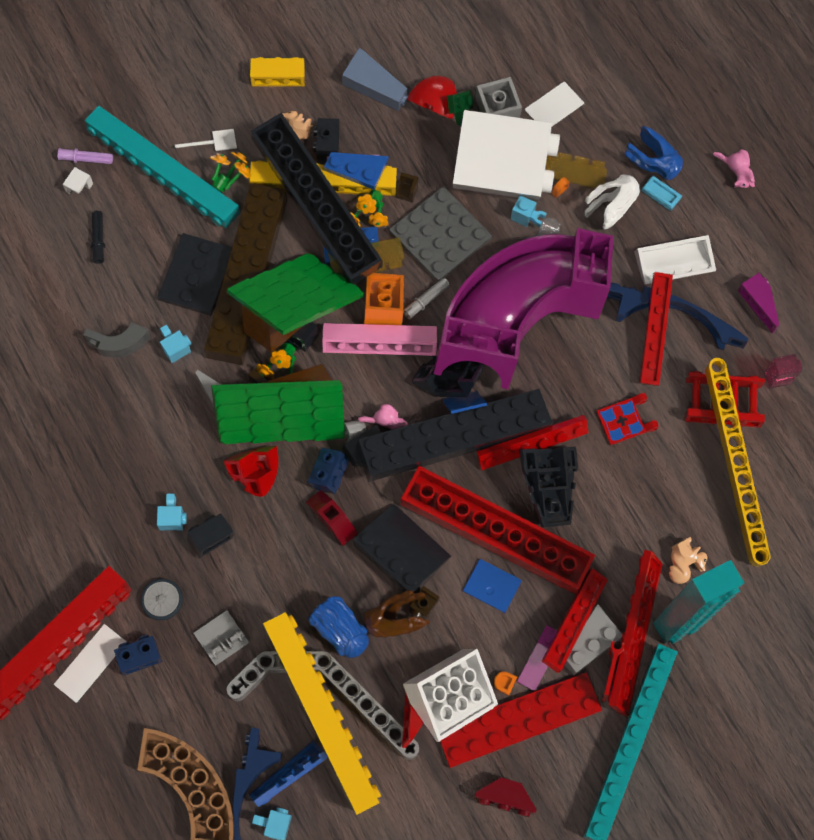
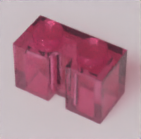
(783, 371)

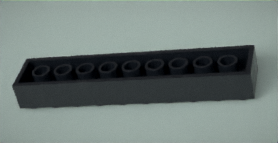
(316, 199)
(452, 435)

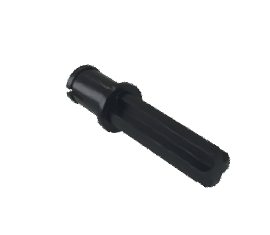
(97, 237)

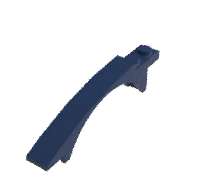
(633, 300)
(255, 764)

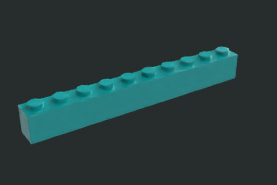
(162, 167)
(630, 744)

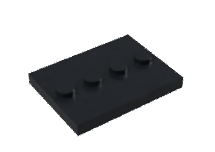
(195, 274)

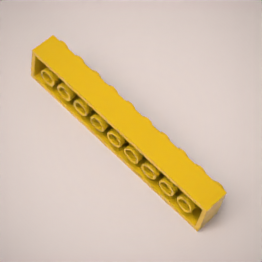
(322, 713)

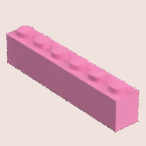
(379, 339)

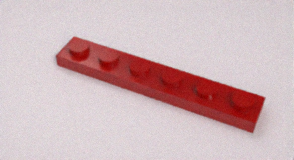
(656, 329)
(536, 440)
(574, 620)

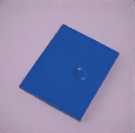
(459, 404)
(492, 585)

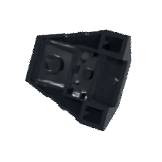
(454, 381)
(550, 482)

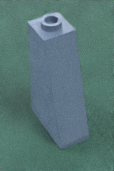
(374, 81)

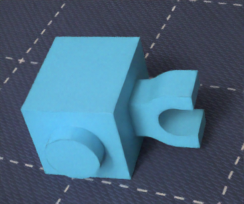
(525, 212)
(174, 344)
(171, 516)
(276, 825)

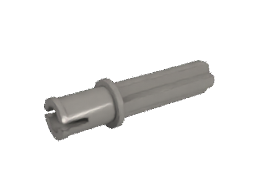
(426, 298)

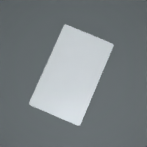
(555, 105)

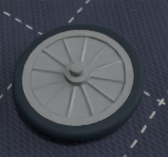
(161, 599)

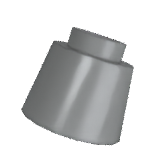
(354, 429)

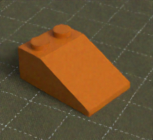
(384, 299)

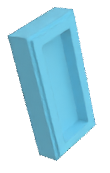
(661, 193)

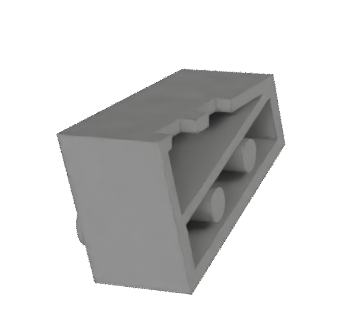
(593, 641)

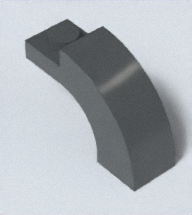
(121, 345)

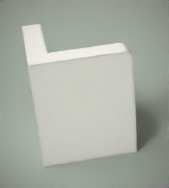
(77, 180)

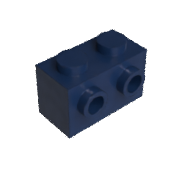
(328, 470)
(139, 658)

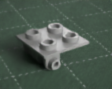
(221, 638)

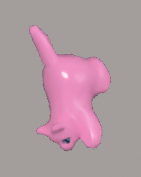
(739, 164)
(386, 417)

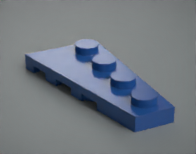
(294, 769)

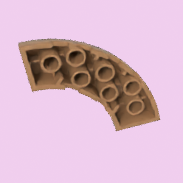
(193, 780)

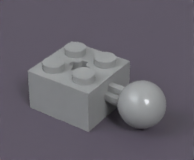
(499, 98)

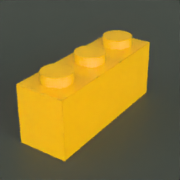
(277, 71)

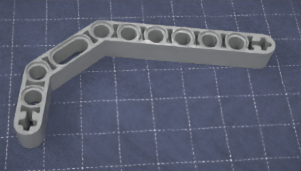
(340, 686)

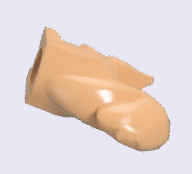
(301, 128)
(683, 556)

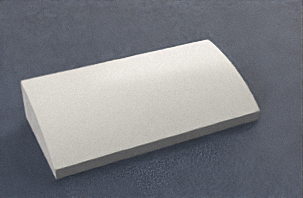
(678, 258)

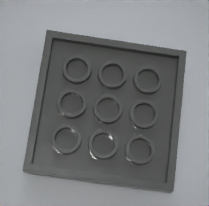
(440, 234)

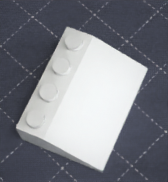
(451, 693)

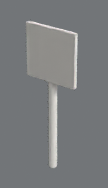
(222, 140)

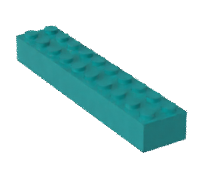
(698, 602)

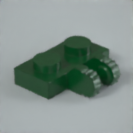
(458, 103)

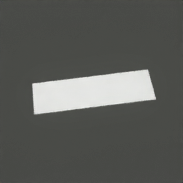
(89, 663)

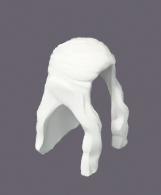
(621, 199)

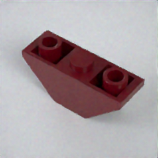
(332, 517)
(507, 796)

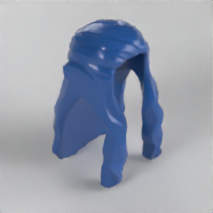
(668, 160)
(339, 627)

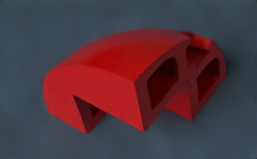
(433, 93)
(254, 469)

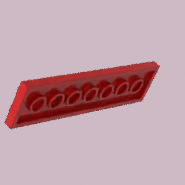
(635, 634)
(522, 719)

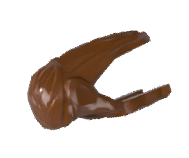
(384, 623)

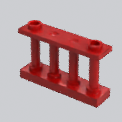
(698, 415)

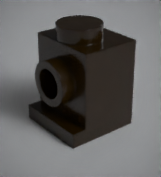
(423, 612)

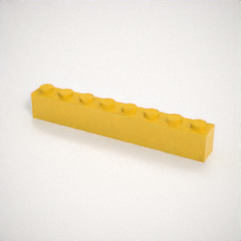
(263, 175)

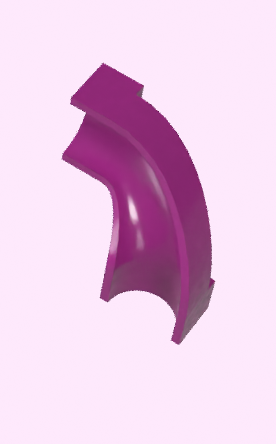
(518, 290)

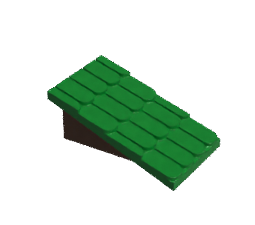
(289, 297)
(282, 409)

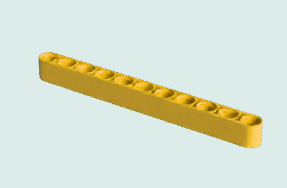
(734, 470)

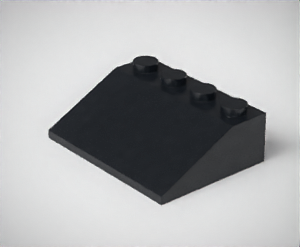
(401, 549)

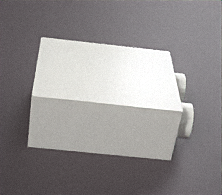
(504, 155)

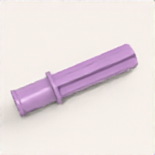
(75, 155)

